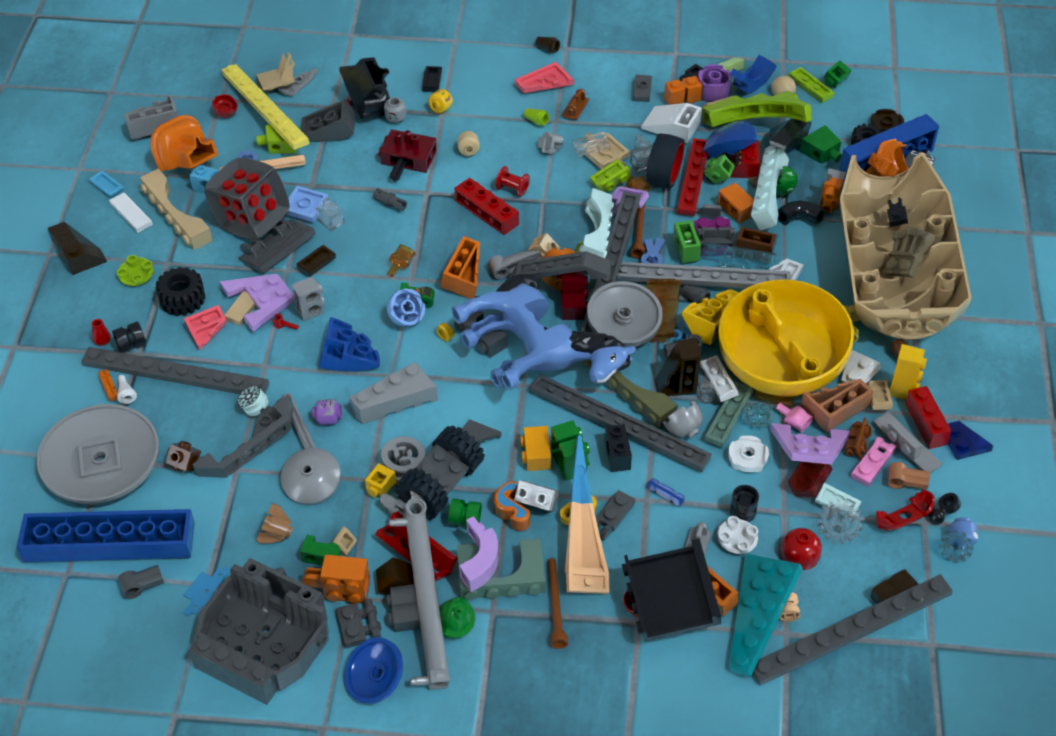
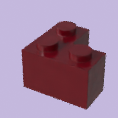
(573, 295)

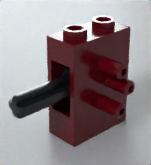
(407, 151)

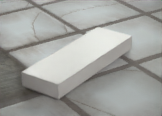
(131, 212)
(719, 378)

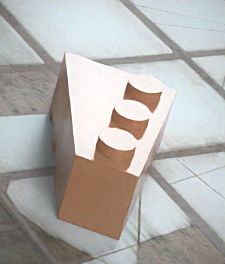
(837, 404)

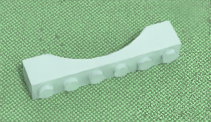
(765, 203)
(599, 209)

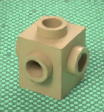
(543, 244)

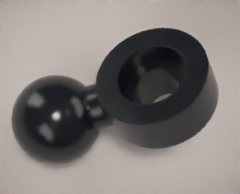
(949, 504)

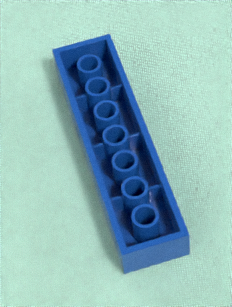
(106, 535)

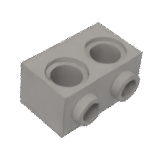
(308, 298)

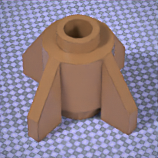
(276, 526)

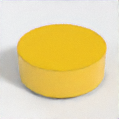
(445, 332)

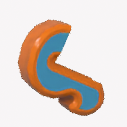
(508, 509)

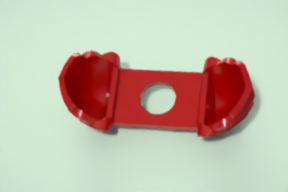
(919, 507)

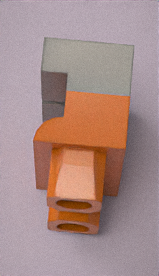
(832, 190)

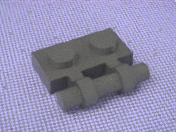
(351, 623)

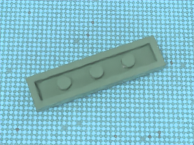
(728, 416)

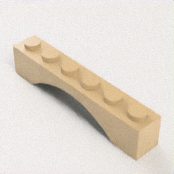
(192, 229)

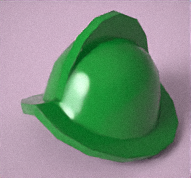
(456, 617)

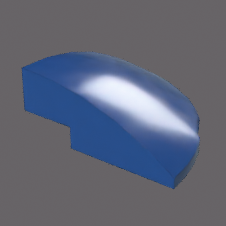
(731, 138)
(346, 349)

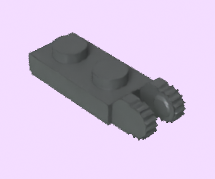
(614, 513)

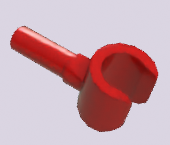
(279, 323)

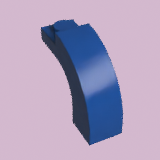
(755, 76)

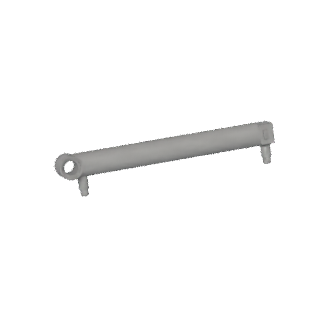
(426, 596)

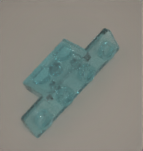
(737, 257)

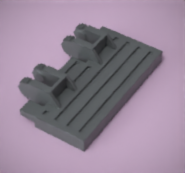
(282, 240)

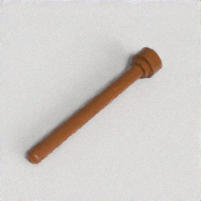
(637, 248)
(558, 638)

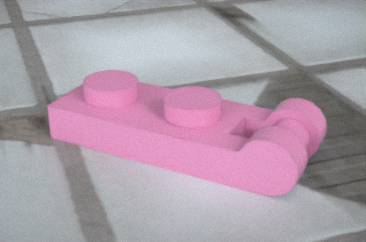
(873, 462)

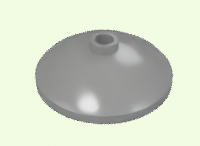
(313, 486)

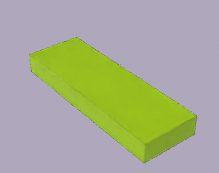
(811, 85)

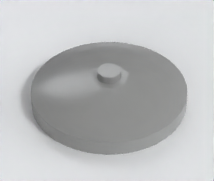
(625, 312)

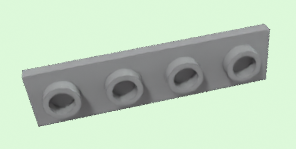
(907, 442)

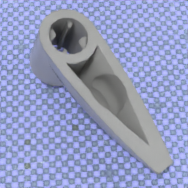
(504, 266)

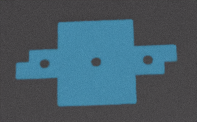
(197, 589)

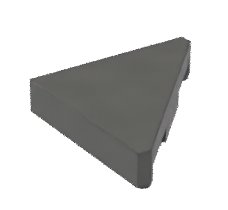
(481, 431)

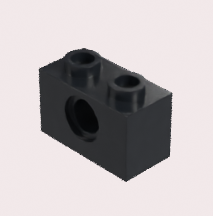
(617, 448)

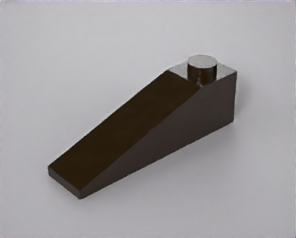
(76, 249)

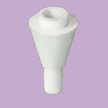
(125, 392)

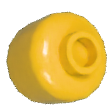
(440, 101)

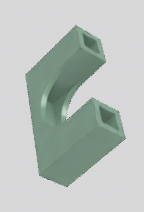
(526, 580)

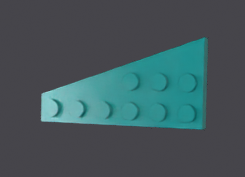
(762, 598)

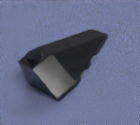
(789, 133)

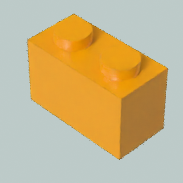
(537, 448)

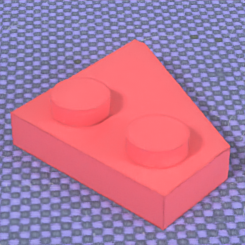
(205, 325)

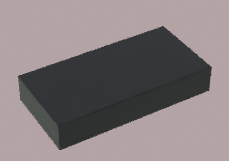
(432, 78)

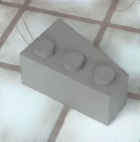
(144, 121)

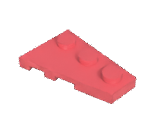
(544, 78)

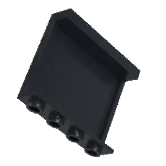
(672, 592)

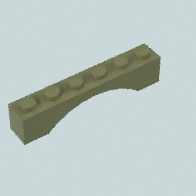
(651, 404)

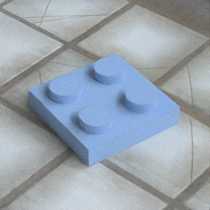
(304, 203)

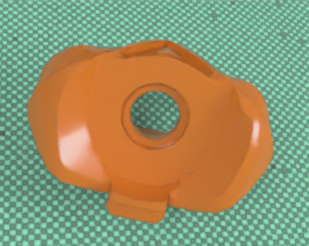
(888, 159)

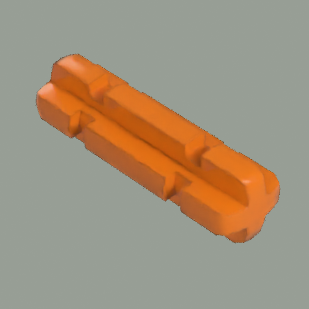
(108, 385)

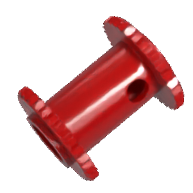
(512, 181)

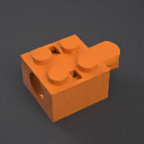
(340, 578)

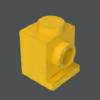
(380, 481)

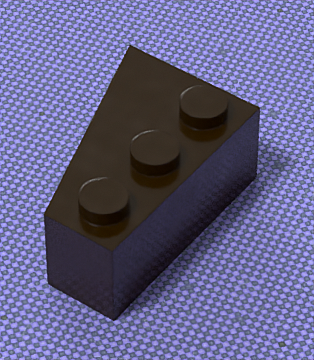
(680, 370)

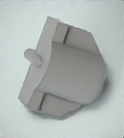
(550, 142)

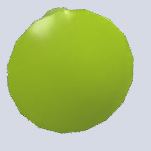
(135, 271)

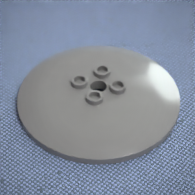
(74, 443)

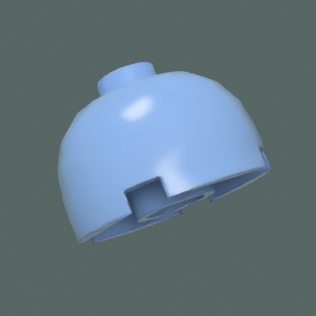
(405, 307)

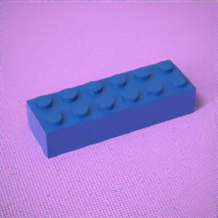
(916, 133)

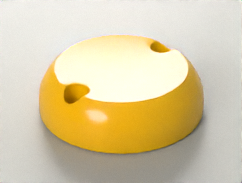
(785, 337)

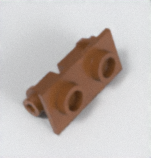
(576, 105)
(858, 439)

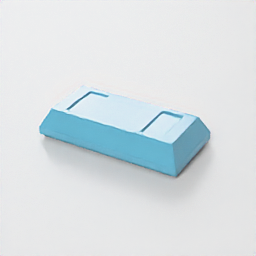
(106, 183)

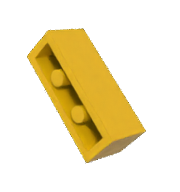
(907, 371)

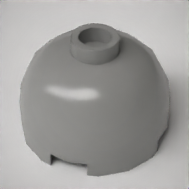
(685, 421)

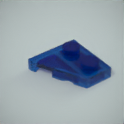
(966, 442)

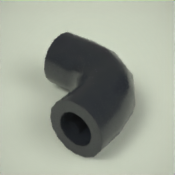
(801, 209)

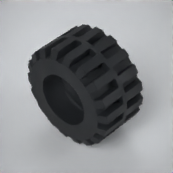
(180, 291)

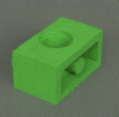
(687, 241)

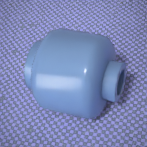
(965, 525)

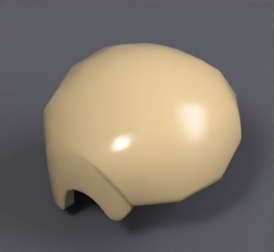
(783, 84)

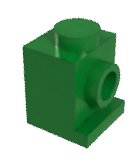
(837, 74)

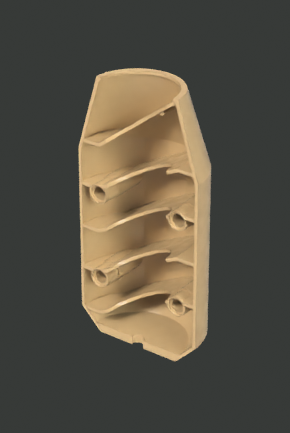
(940, 286)

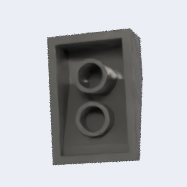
(330, 123)

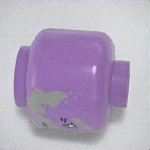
(327, 411)

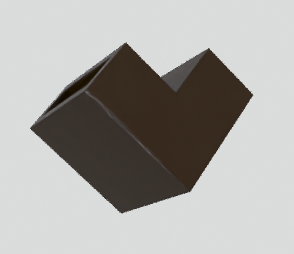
(393, 574)

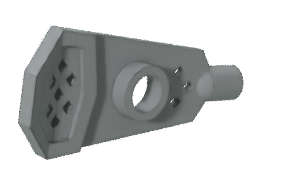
(294, 88)

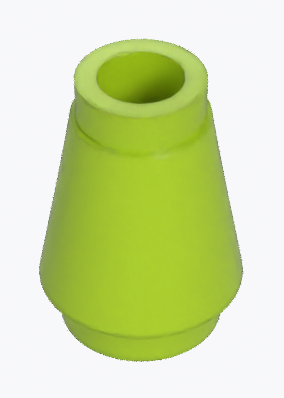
(537, 116)

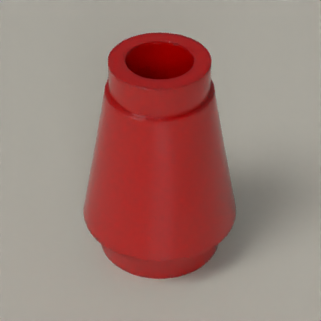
(100, 333)

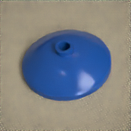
(365, 667)

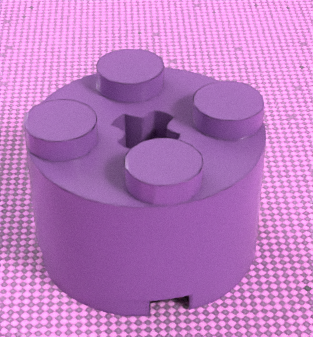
(714, 82)

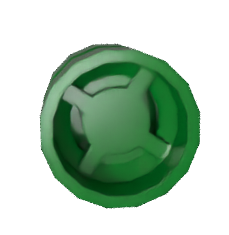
(461, 511)

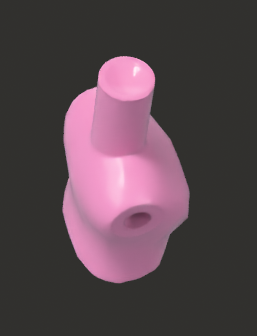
(795, 417)

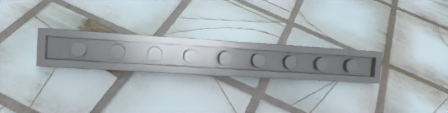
(698, 274)

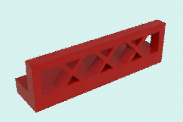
(442, 558)

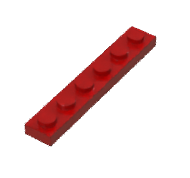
(693, 178)

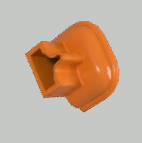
(181, 144)

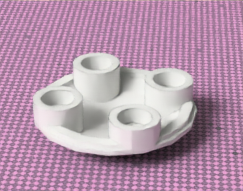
(737, 535)

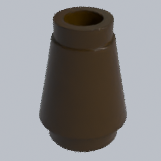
(550, 44)

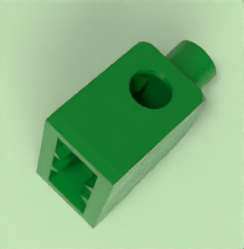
(822, 145)

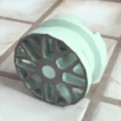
(253, 400)

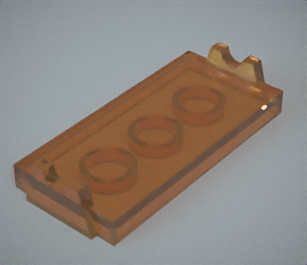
(668, 294)

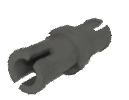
(390, 199)

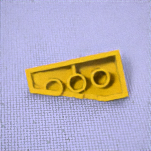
(705, 316)

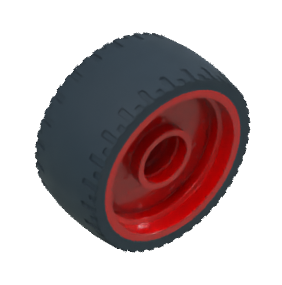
(665, 160)

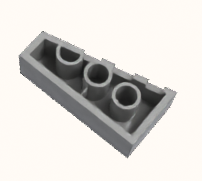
(393, 394)

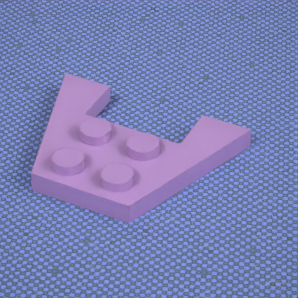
(266, 291)
(810, 448)

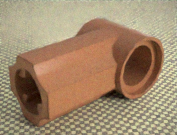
(901, 476)

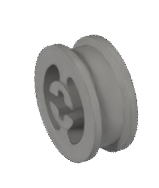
(401, 451)

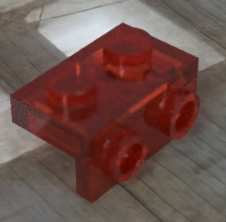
(809, 479)

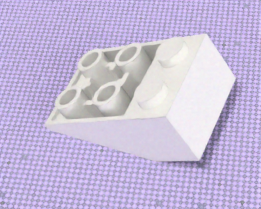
(674, 119)

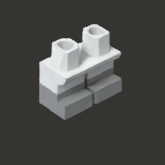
(537, 495)

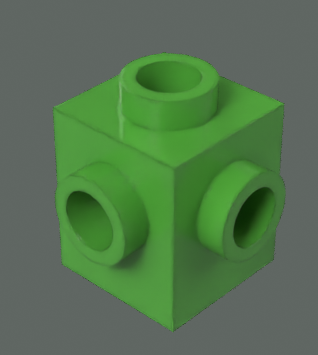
(719, 169)

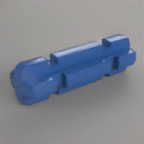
(666, 492)

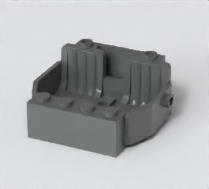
(236, 618)

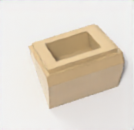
(345, 540)

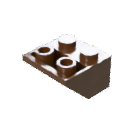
(756, 240)

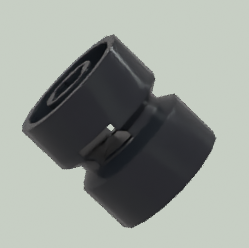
(122, 339)
(744, 502)

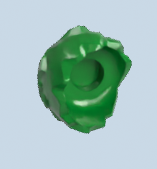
(786, 181)

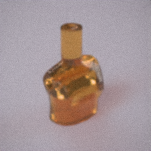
(638, 183)
(400, 259)

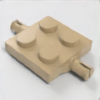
(608, 155)

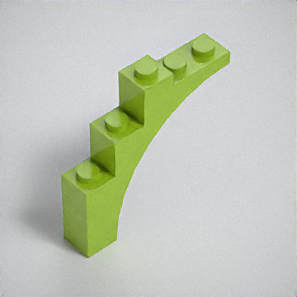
(760, 105)

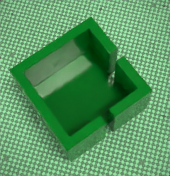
(564, 447)

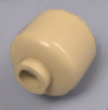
(468, 143)

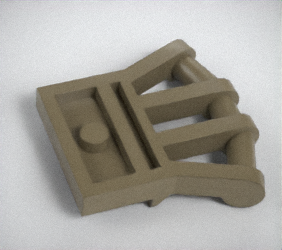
(907, 256)

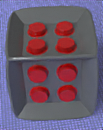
(247, 197)

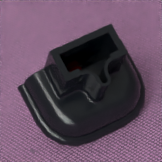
(366, 87)

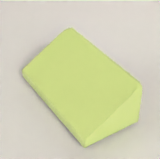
(736, 63)

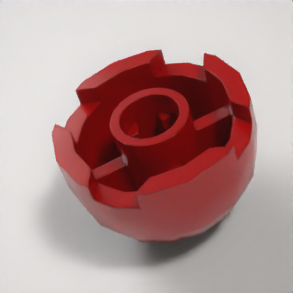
(801, 547)

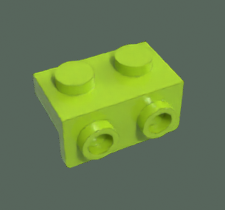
(610, 176)

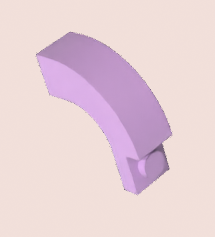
(484, 564)

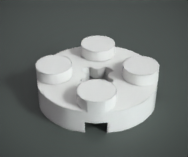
(745, 463)

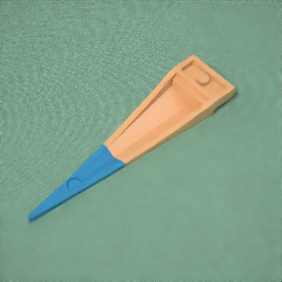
(585, 557)

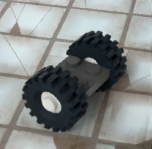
(451, 458)

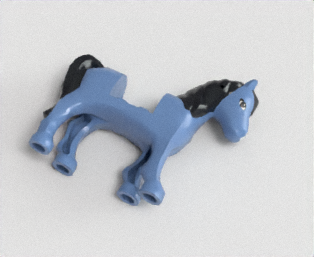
(546, 349)

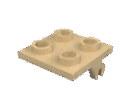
(279, 77)

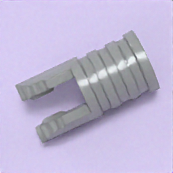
(393, 505)

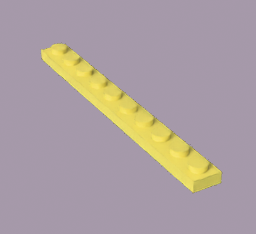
(265, 107)

